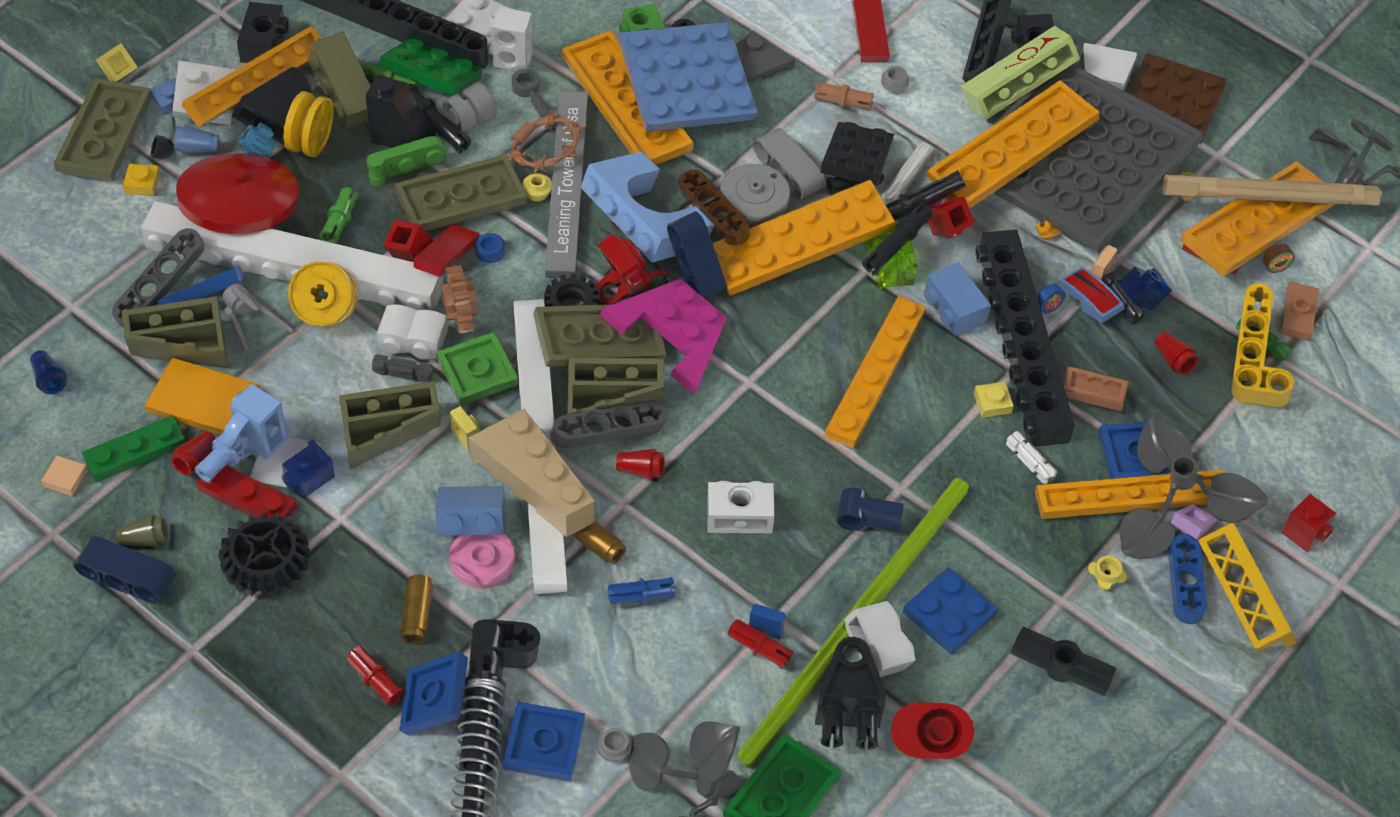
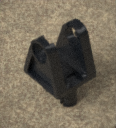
(851, 697)

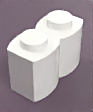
(412, 331)
(882, 632)

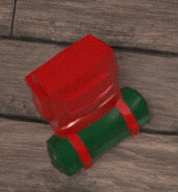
(629, 268)

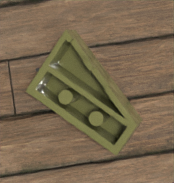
(340, 77)
(178, 330)

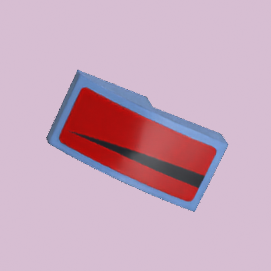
(1095, 296)

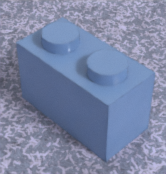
(956, 299)
(470, 510)

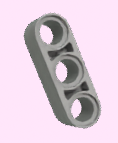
(783, 154)

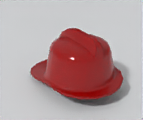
(932, 730)

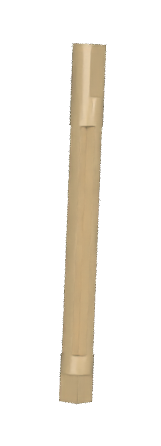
(1270, 190)

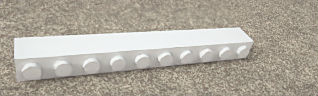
(282, 254)

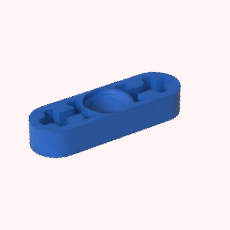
(206, 287)
(1180, 590)

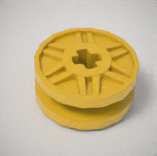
(308, 124)
(312, 307)

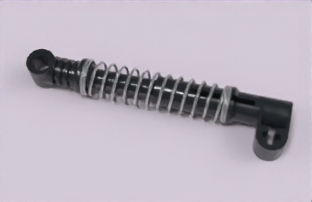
(480, 734)

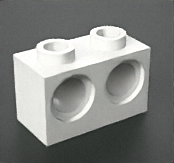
(511, 39)

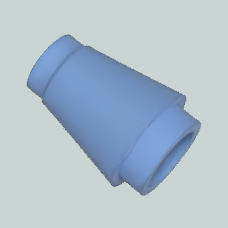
(195, 140)

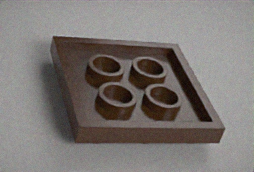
(1179, 90)

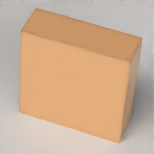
(1104, 262)
(64, 475)

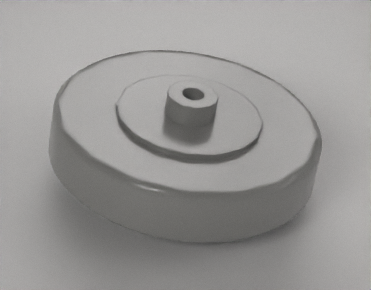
(757, 192)

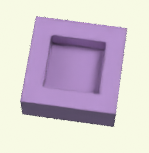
(1194, 521)

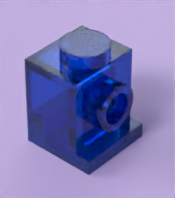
(1145, 287)
(308, 470)

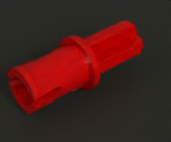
(760, 643)
(375, 675)

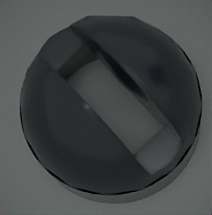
(162, 148)

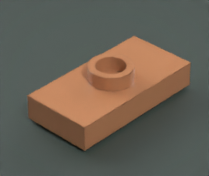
(1299, 311)
(1095, 388)

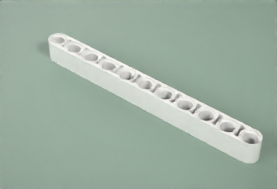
(536, 398)

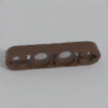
(714, 206)

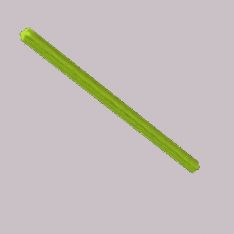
(874, 594)

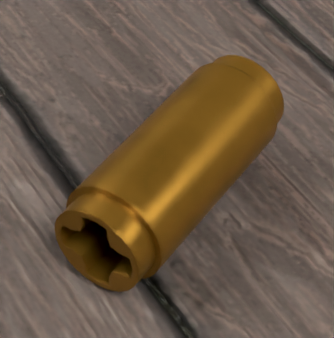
(601, 542)
(416, 609)

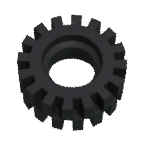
(571, 288)

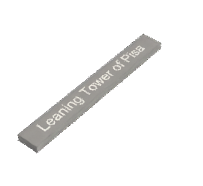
(566, 189)

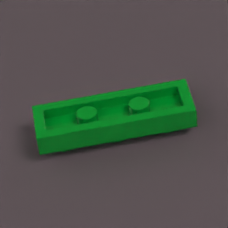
(133, 449)

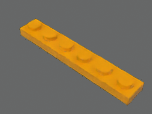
(227, 91)
(875, 372)
(1116, 495)

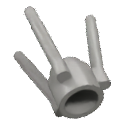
(242, 302)

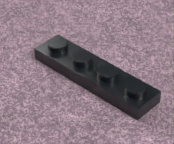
(986, 37)

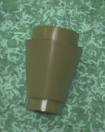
(144, 532)

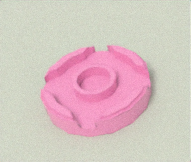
(482, 559)

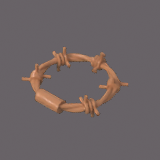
(524, 132)

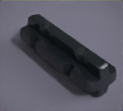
(1133, 312)

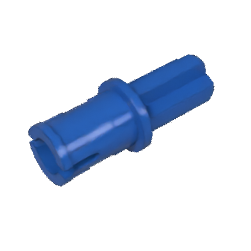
(641, 591)

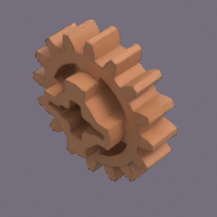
(459, 299)

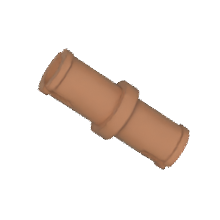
(844, 96)

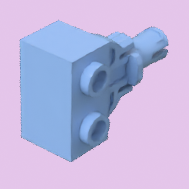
(254, 427)

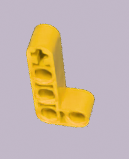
(1255, 343)

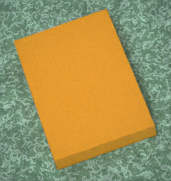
(195, 395)

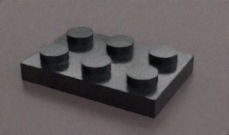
(857, 153)

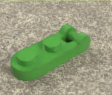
(405, 159)

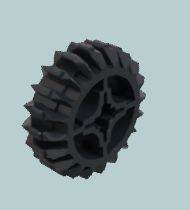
(265, 564)

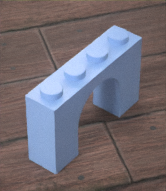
(614, 184)

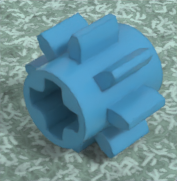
(258, 140)

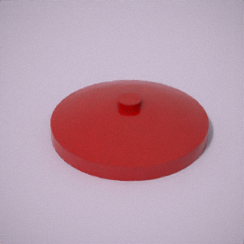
(237, 193)

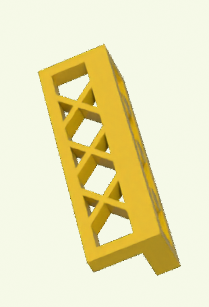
(1259, 588)

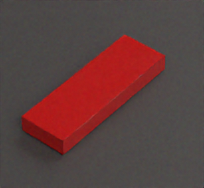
(870, 30)
(446, 250)

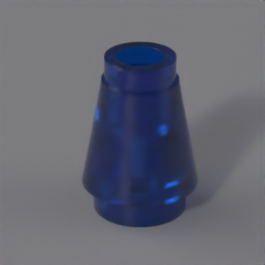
(47, 373)

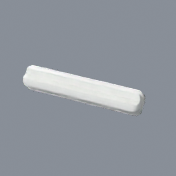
(908, 172)

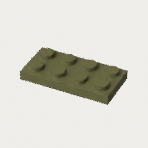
(103, 130)
(461, 193)
(583, 333)

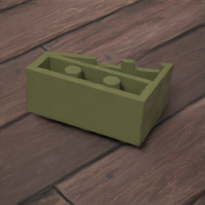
(613, 382)
(387, 418)

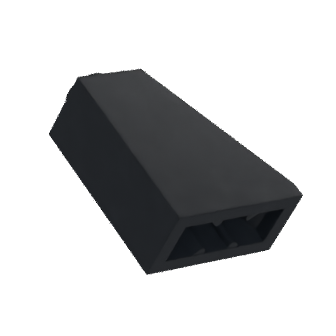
(273, 100)
(394, 114)

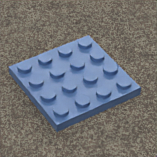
(687, 76)

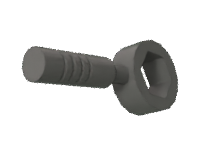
(530, 90)

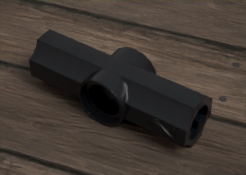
(1081, 667)

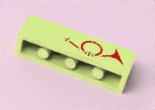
(1020, 72)

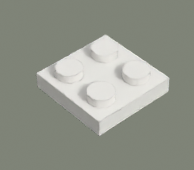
(475, 15)
(192, 79)

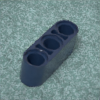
(696, 255)
(124, 569)

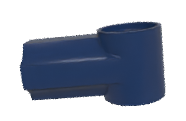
(861, 510)

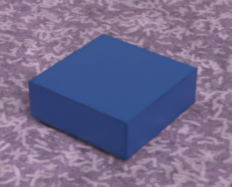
(767, 620)

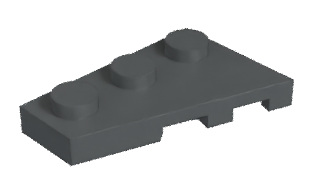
(761, 57)

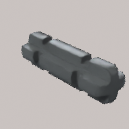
(402, 368)

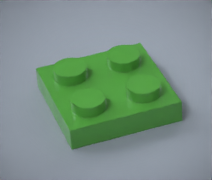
(477, 368)

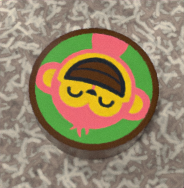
(1278, 258)

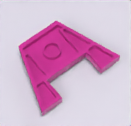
(680, 318)

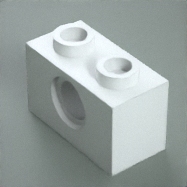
(727, 517)

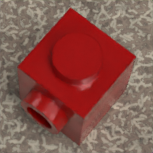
(950, 216)
(406, 240)
(1309, 523)

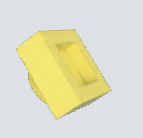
(116, 63)
(993, 399)
(463, 425)

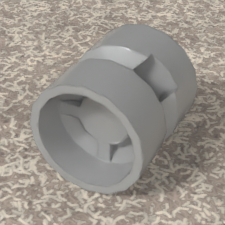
(471, 106)

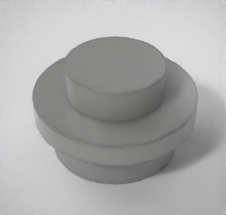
(895, 79)
(614, 745)

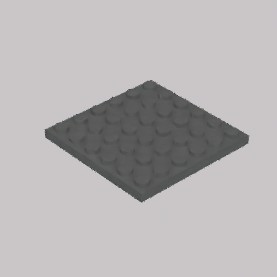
(1107, 169)

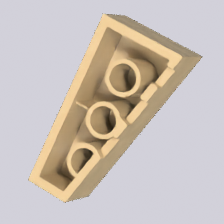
(531, 466)

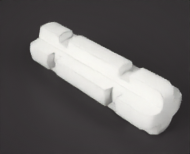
(1031, 457)

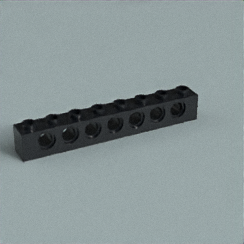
(1024, 339)

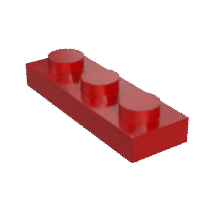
(247, 494)

